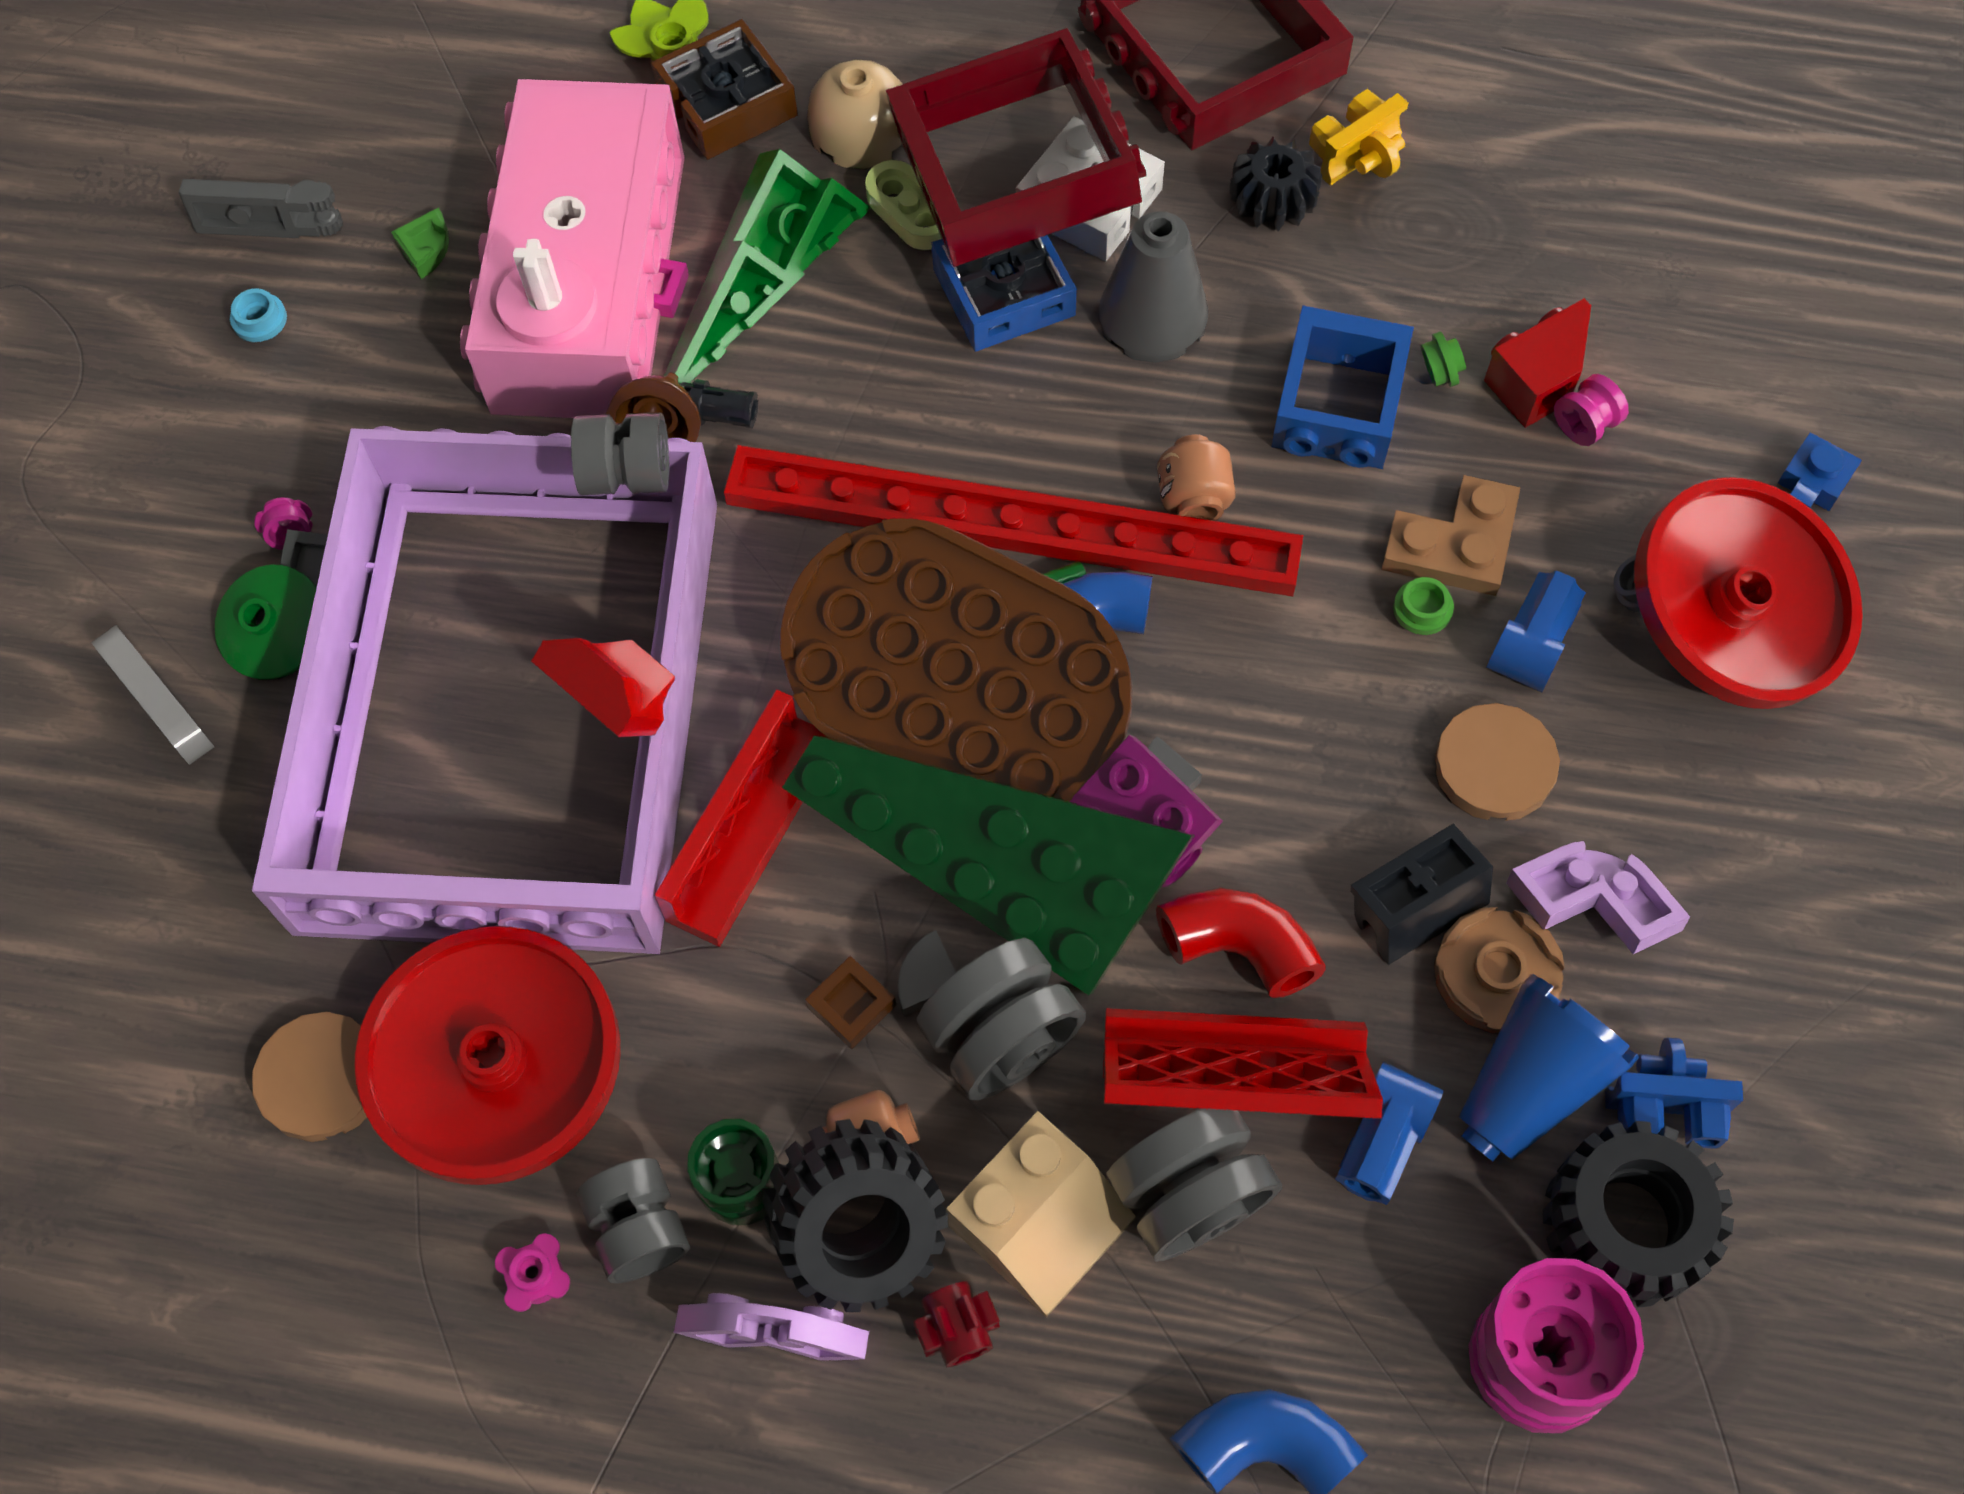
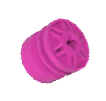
(1569, 1313)

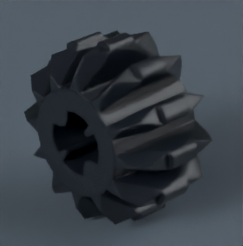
(1275, 183)

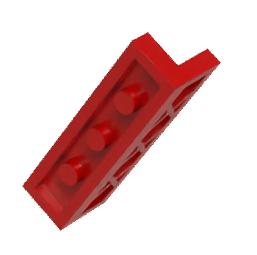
(738, 827)

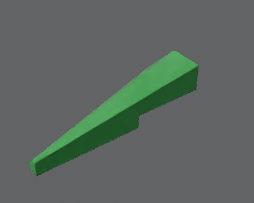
(772, 238)

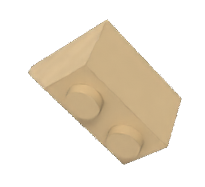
(1040, 1213)

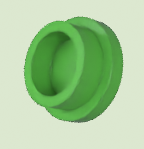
(1443, 360)
(1423, 606)

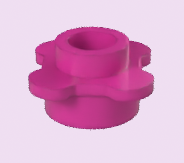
(548, 1284)

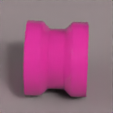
(1591, 409)

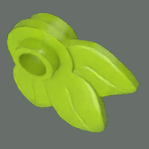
(659, 29)

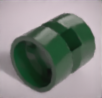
(732, 1170)

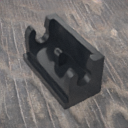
(1422, 892)

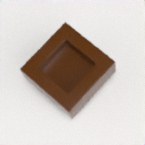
(850, 1002)

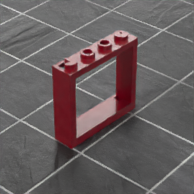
(1308, 22)
(996, 82)

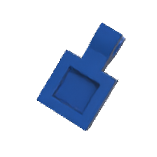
(1819, 472)

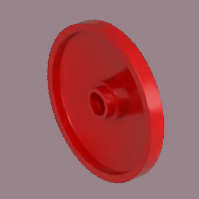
(1748, 593)
(487, 1055)

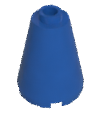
(1540, 1071)

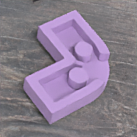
(1621, 891)
(737, 1323)

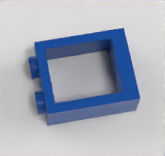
(1349, 343)

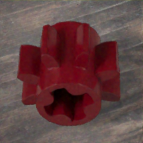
(957, 1324)

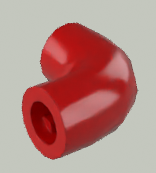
(1246, 926)

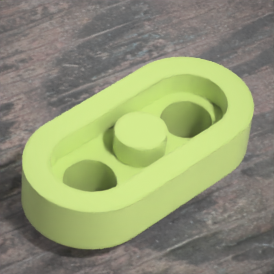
(906, 212)

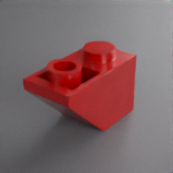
(1541, 363)

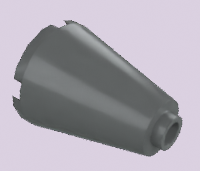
(1155, 292)

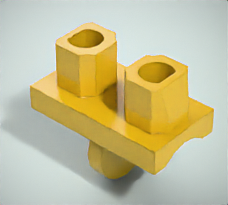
(1364, 145)

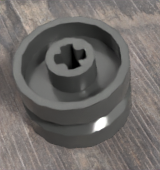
(1000, 1018)
(1193, 1181)

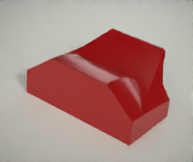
(610, 680)

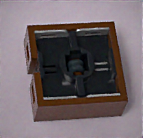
(726, 88)

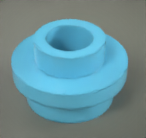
(257, 315)

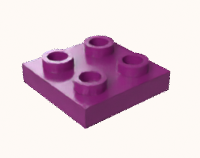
(1145, 789)

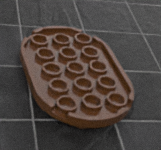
(955, 658)

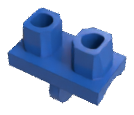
(1676, 1086)

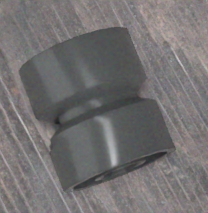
(620, 454)
(631, 1215)

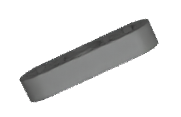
(152, 695)

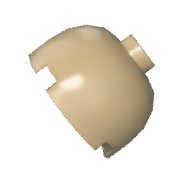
(853, 115)

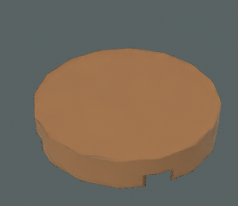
(1496, 762)
(1487, 961)
(308, 1077)

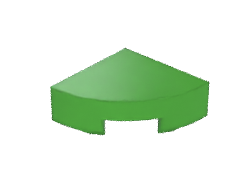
(424, 242)

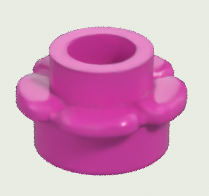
(281, 515)

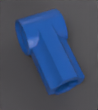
(1535, 637)
(1384, 1145)

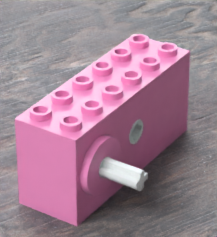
(574, 247)

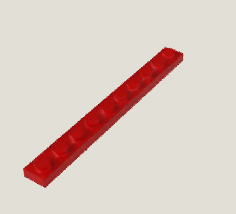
(1018, 520)

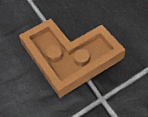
(1461, 552)

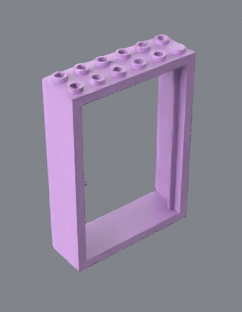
(484, 475)

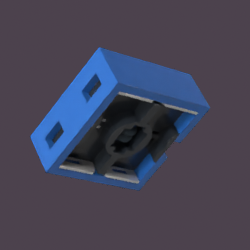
(1007, 291)

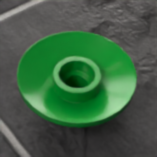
(276, 644)

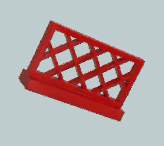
(1239, 1063)

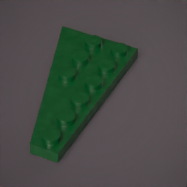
(999, 852)

